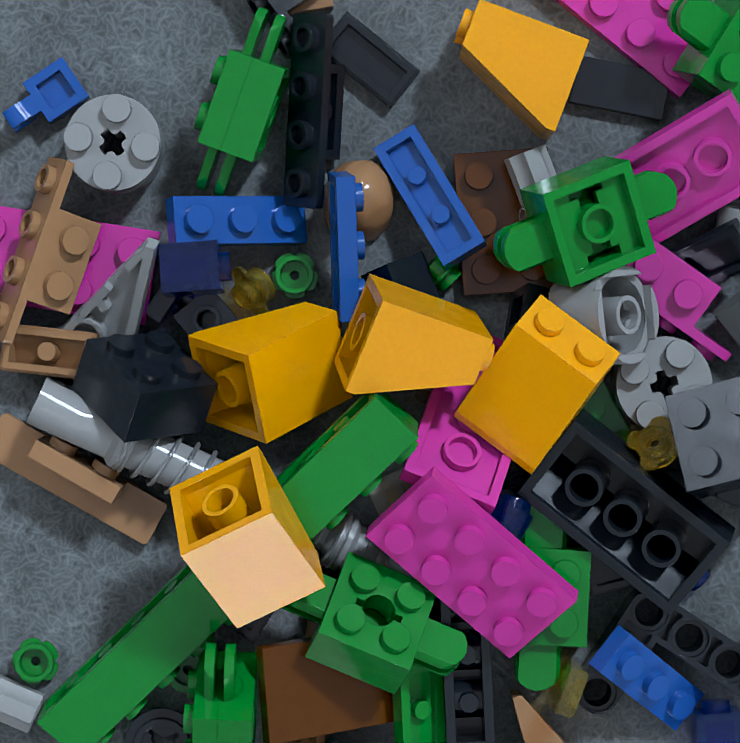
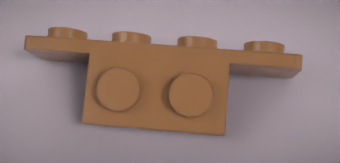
(49, 253)
(78, 479)

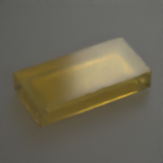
(568, 689)

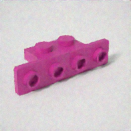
(681, 297)

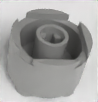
(87, 141)
(613, 309)
(672, 359)

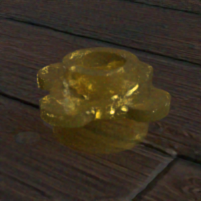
(252, 289)
(654, 457)

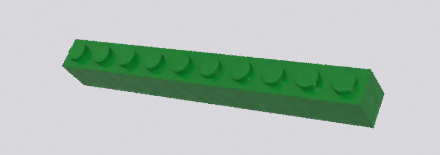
(184, 614)

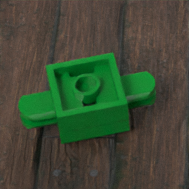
(713, 45)
(243, 103)
(586, 221)
(374, 645)
(540, 660)
(223, 697)

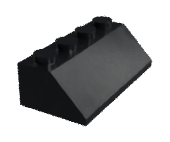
(626, 515)

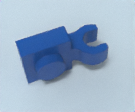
(52, 93)

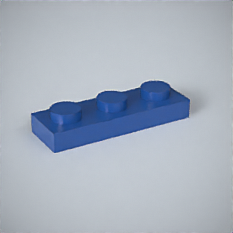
(430, 197)
(235, 220)
(346, 242)
(646, 678)

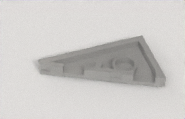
(120, 299)

